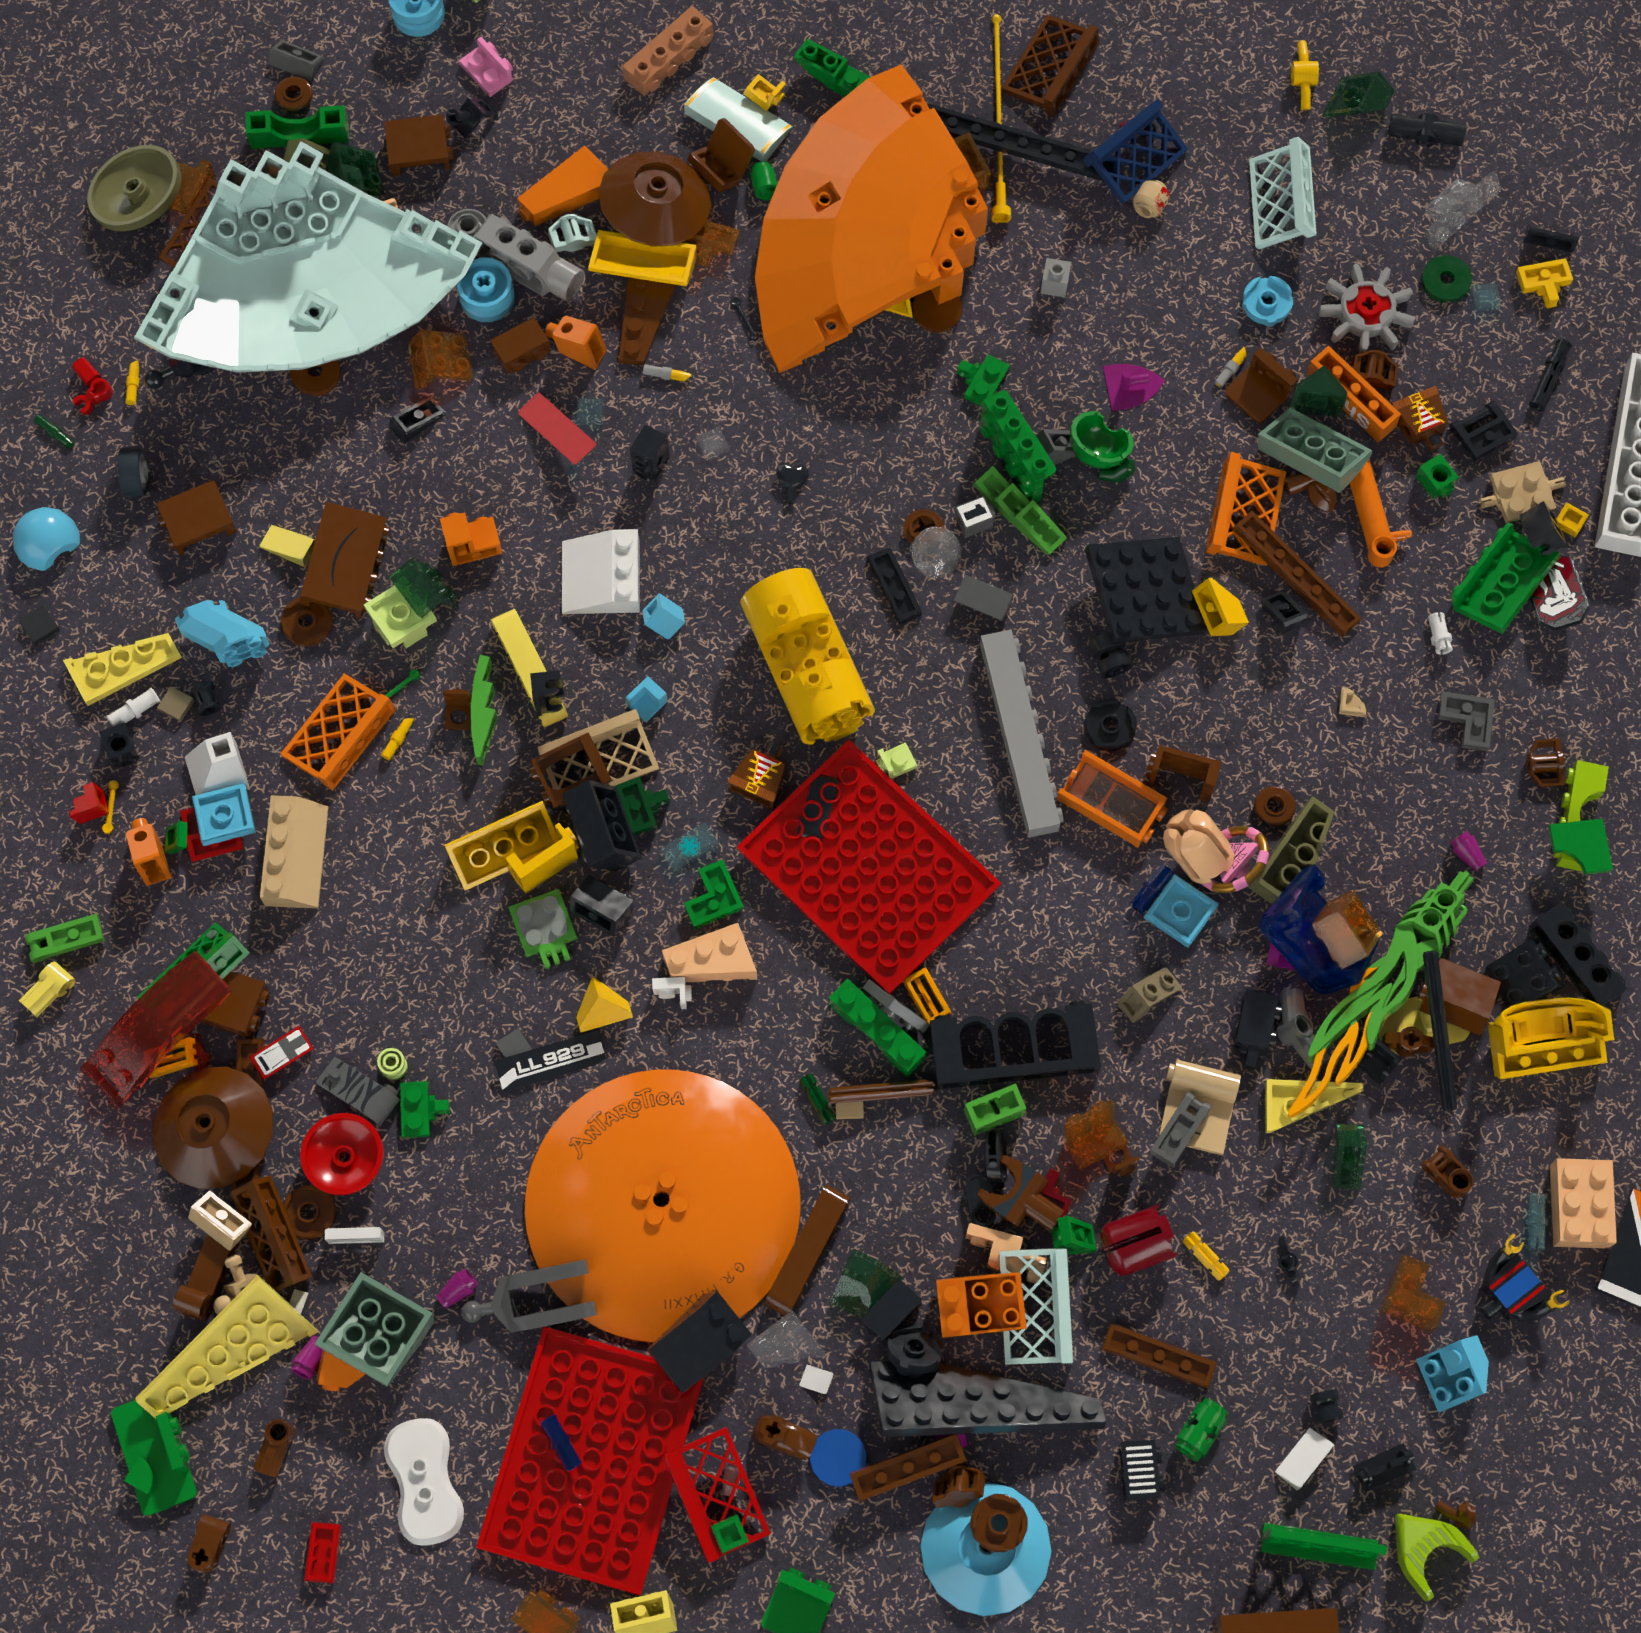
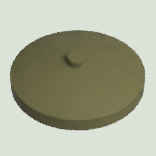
(134, 188)

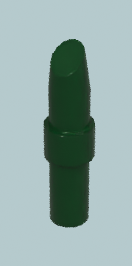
(53, 431)

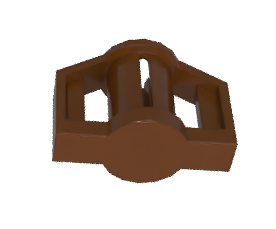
(1374, 369)
(1557, 763)
(1407, 1043)
(958, 1493)

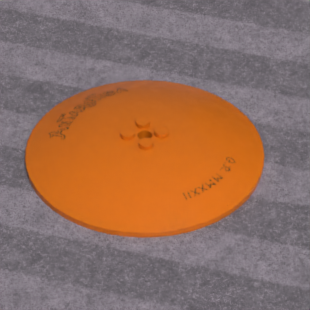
(726, 1215)

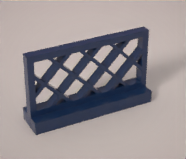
(1128, 133)

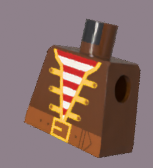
(1422, 417)
(759, 776)

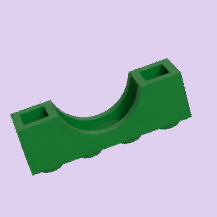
(272, 131)
(881, 1029)

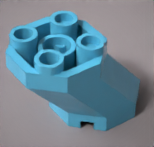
(223, 632)

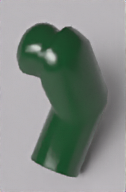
(1119, 474)

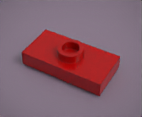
(323, 1552)

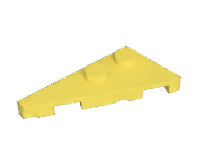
(1282, 1094)

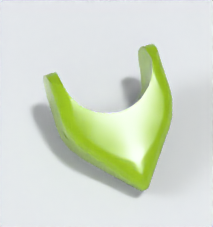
(1415, 1541)

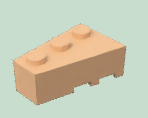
(711, 957)

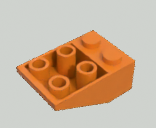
(981, 1304)

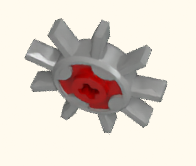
(1367, 309)

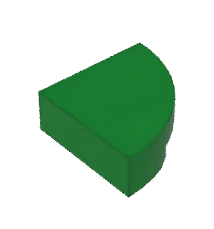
(141, 1476)

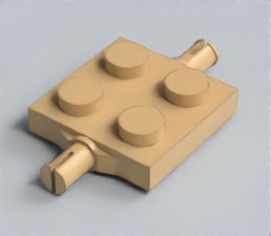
(1520, 490)

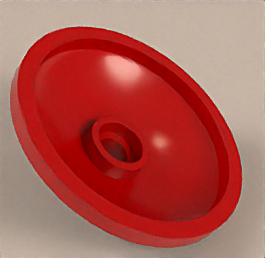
(331, 1139)

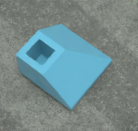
(1455, 1372)

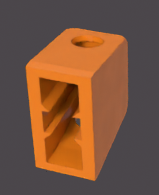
(578, 340)
(147, 852)

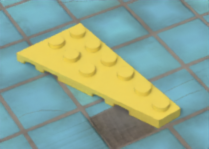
(235, 1341)

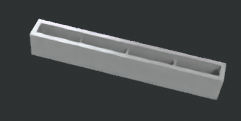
(1020, 733)

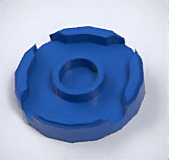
(836, 1456)

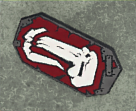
(1560, 596)

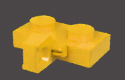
(1545, 279)

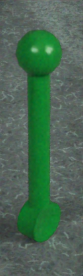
(413, 675)

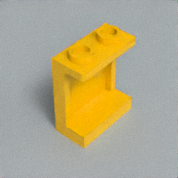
(546, 863)

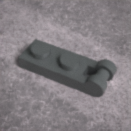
(1180, 1130)

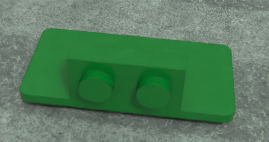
(162, 1448)

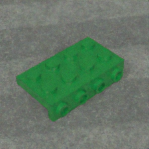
(1016, 444)
(1502, 580)

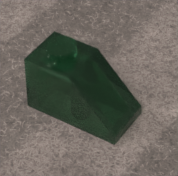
(1349, 1156)

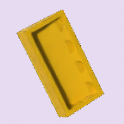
(622, 257)

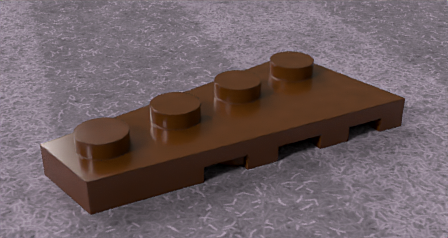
(642, 317)

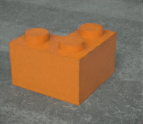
(470, 540)

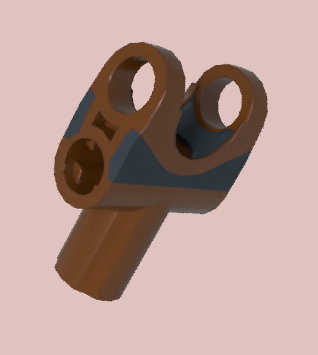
(1023, 1198)

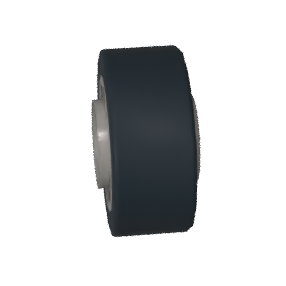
(132, 471)

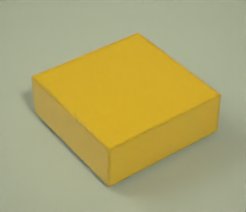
(1571, 519)

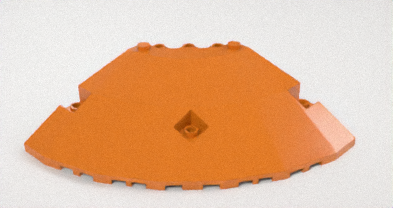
(893, 224)

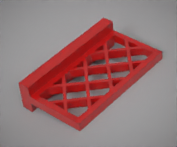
(691, 1497)

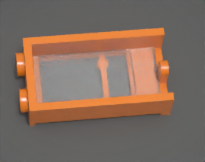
(1113, 799)

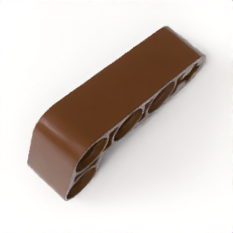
(203, 1285)

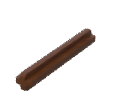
(881, 1091)

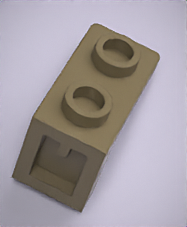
(1147, 993)

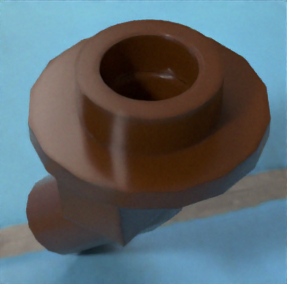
(1463, 1516)

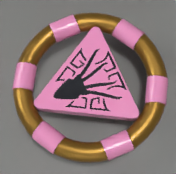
(1240, 866)

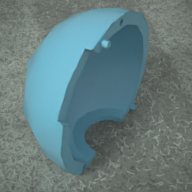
(43, 536)

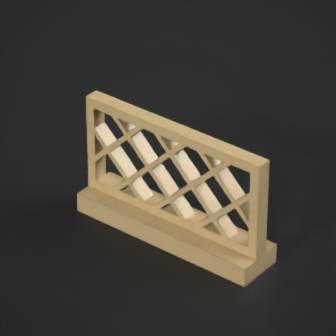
(600, 732)

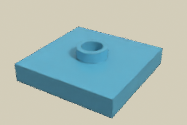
(223, 814)
(1181, 911)

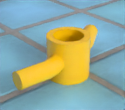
(1304, 74)

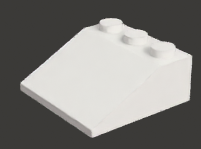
(601, 573)

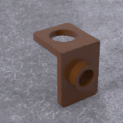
(457, 700)
(1125, 1167)

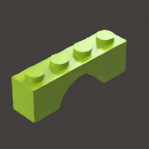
(1586, 783)

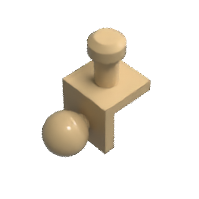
(234, 1287)

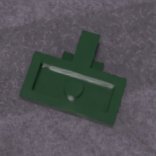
(641, 804)

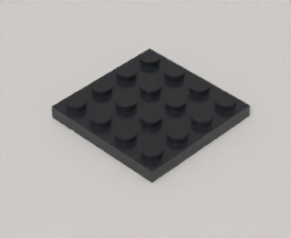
(1145, 589)

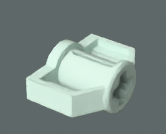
(573, 238)

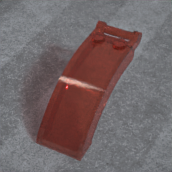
(155, 1027)

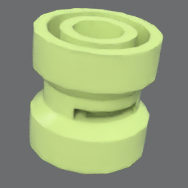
(396, 1068)

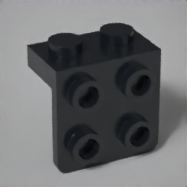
(1525, 973)

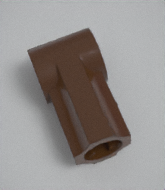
(274, 1451)

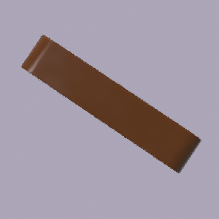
(806, 1250)

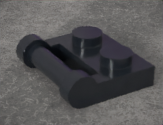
(1487, 437)

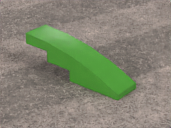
(1020, 511)
(482, 716)

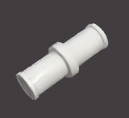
(134, 708)

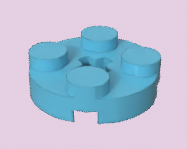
(1267, 313)

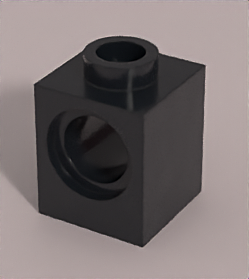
(112, 738)

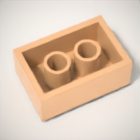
(1583, 1203)

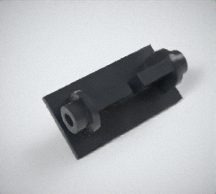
(1385, 1467)

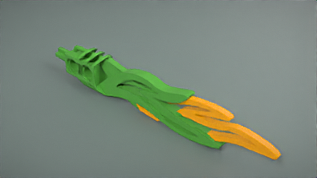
(1368, 997)

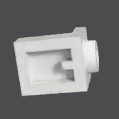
(668, 987)

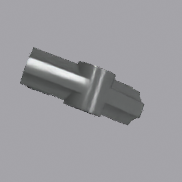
(1296, 1025)

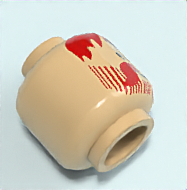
(1151, 199)

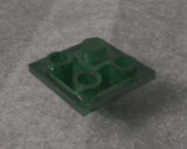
(356, 168)

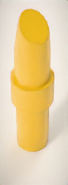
(132, 383)
(397, 738)

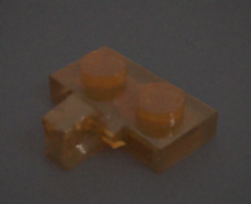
(714, 239)

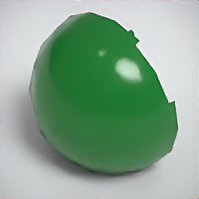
(1097, 444)

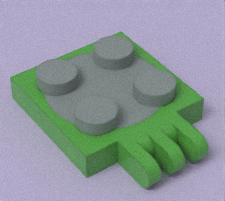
(544, 926)

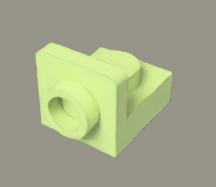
(895, 761)

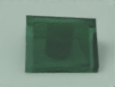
(1319, 394)

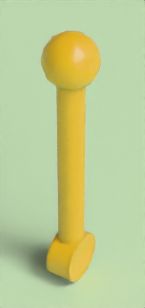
(108, 827)

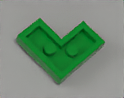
(720, 899)

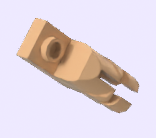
(1002, 1241)

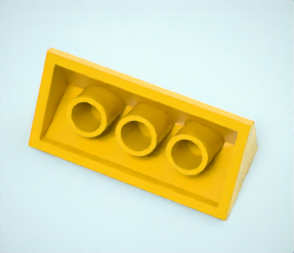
(483, 852)

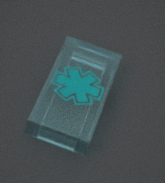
(689, 847)

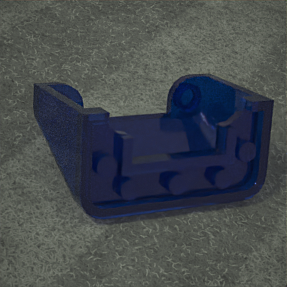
(1291, 931)

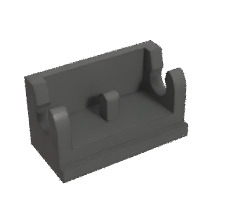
(984, 598)

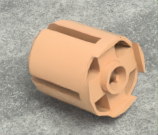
(1198, 845)

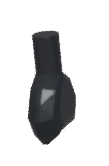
(792, 479)

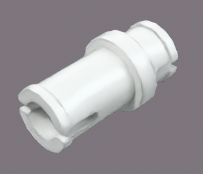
(1440, 636)

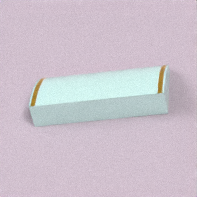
(718, 101)

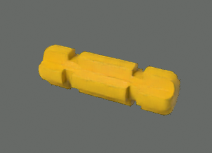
(1206, 1256)

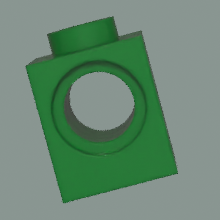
(1437, 467)

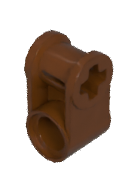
(1447, 1171)
(208, 1539)

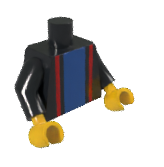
(1515, 1288)

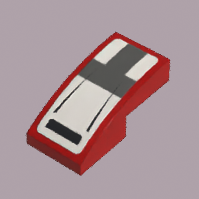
(281, 1053)

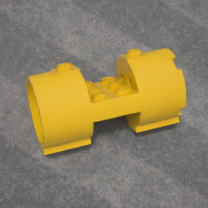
(807, 656)

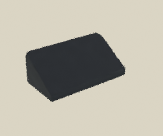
(1551, 239)

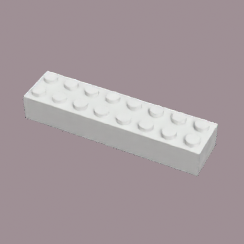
(1621, 503)

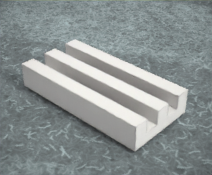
(354, 1235)

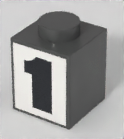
(974, 516)

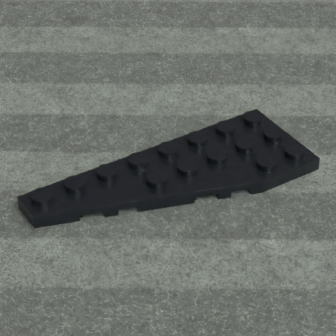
(974, 1402)

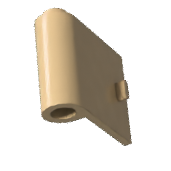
(1209, 1086)

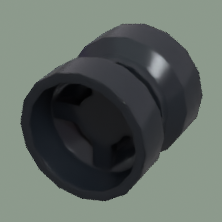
(1326, 1413)

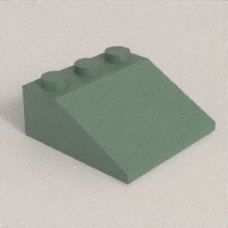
(375, 1330)

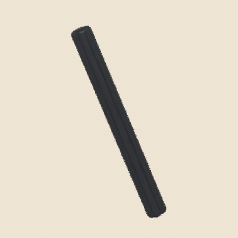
(1439, 1030)

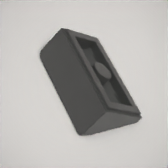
(295, 59)

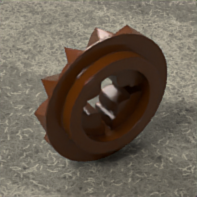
(926, 517)

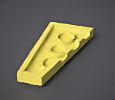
(109, 671)

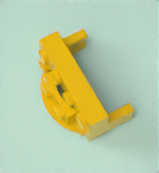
(1544, 1021)

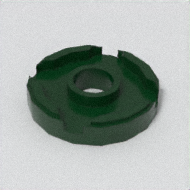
(1449, 266)

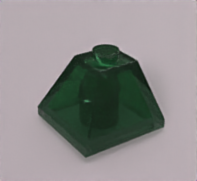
(1359, 95)
(862, 1284)

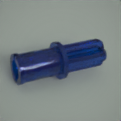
(1151, 889)
(561, 1442)

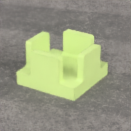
(396, 619)

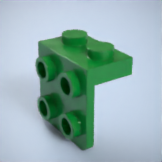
(797, 1604)

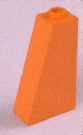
(564, 188)

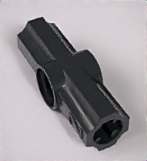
(1427, 129)

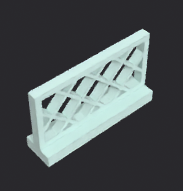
(1300, 186)
(1060, 1312)

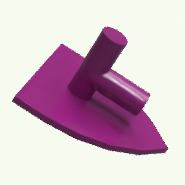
(1130, 385)

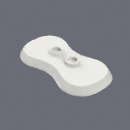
(428, 1503)

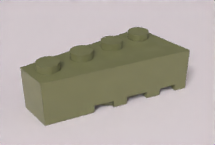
(1294, 850)

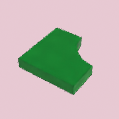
(1584, 842)

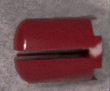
(1144, 1252)

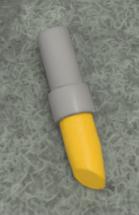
(1231, 368)
(665, 373)

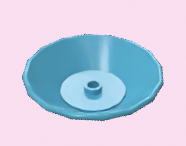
(980, 1579)

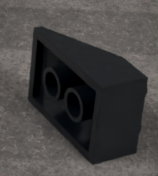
(699, 1341)

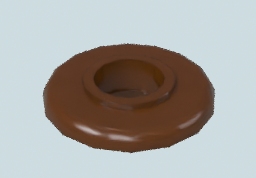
(293, 84)
(1277, 794)

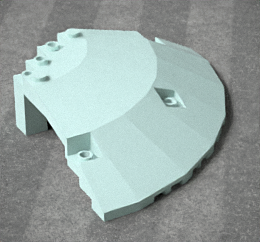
(296, 244)

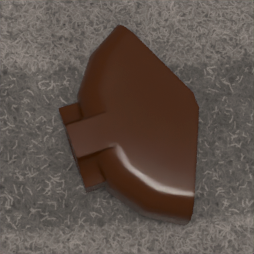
(784, 1436)

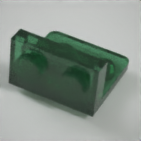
(422, 587)

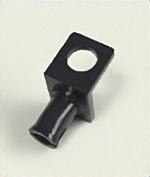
(470, 115)

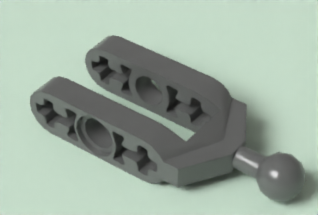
(504, 1306)

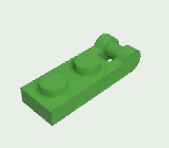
(65, 937)

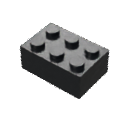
(601, 826)

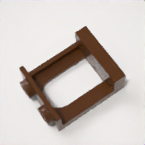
(542, 762)

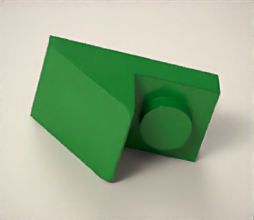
(1074, 1235)

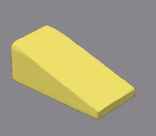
(288, 545)

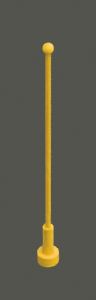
(1001, 212)

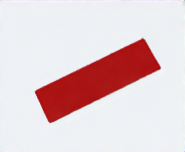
(557, 428)

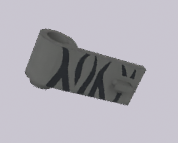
(358, 1091)

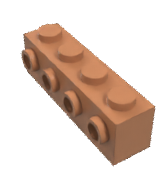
(668, 51)

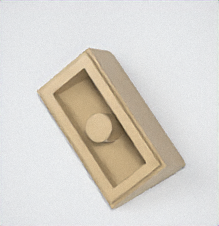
(219, 1220)

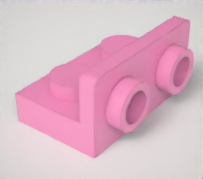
(487, 67)

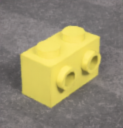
(644, 1614)

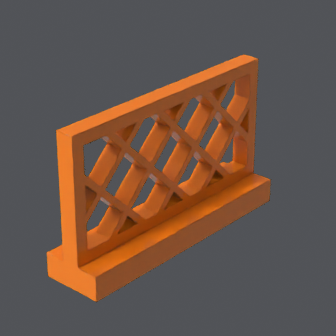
(1227, 499)
(357, 737)

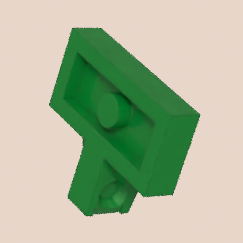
(983, 378)
(419, 1109)

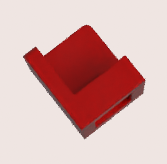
(90, 805)

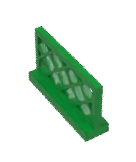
(223, 957)
(1321, 1546)

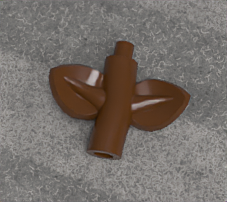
(1318, 493)

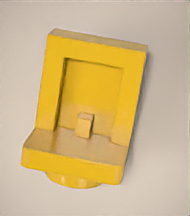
(764, 93)

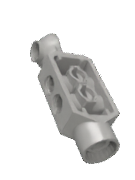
(526, 258)

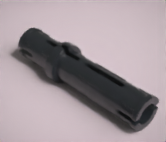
(1554, 365)

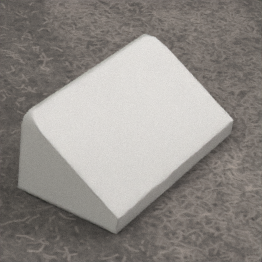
(1304, 1458)

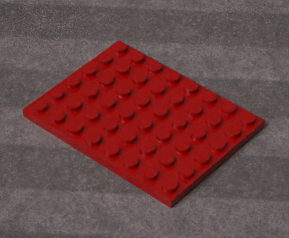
(881, 879)
(611, 1508)

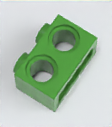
(995, 1109)

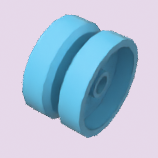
(417, 16)
(486, 290)

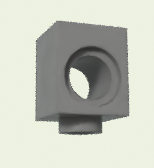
(1055, 277)

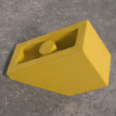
(1219, 608)

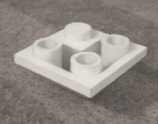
(216, 764)

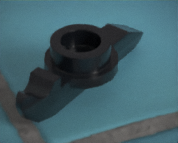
(1289, 1261)

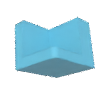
(663, 616)
(646, 699)

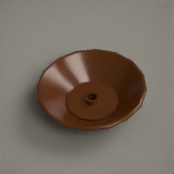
(653, 214)
(233, 1140)

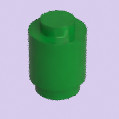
(763, 180)

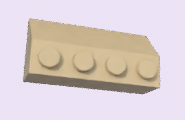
(294, 852)

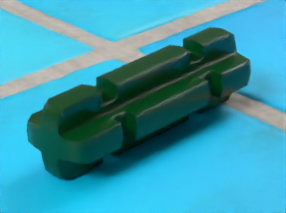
(817, 1099)

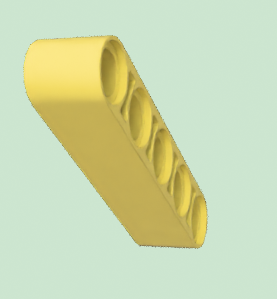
(524, 658)

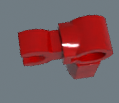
(98, 390)

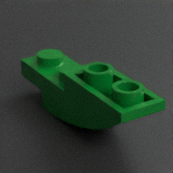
(829, 68)

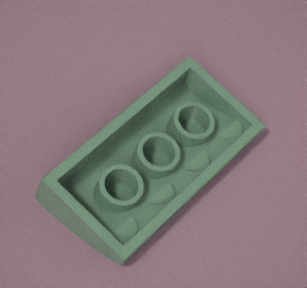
(1313, 449)

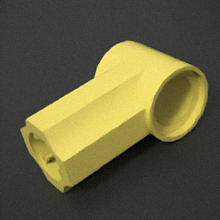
(51, 984)

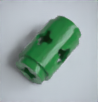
(1192, 1439)

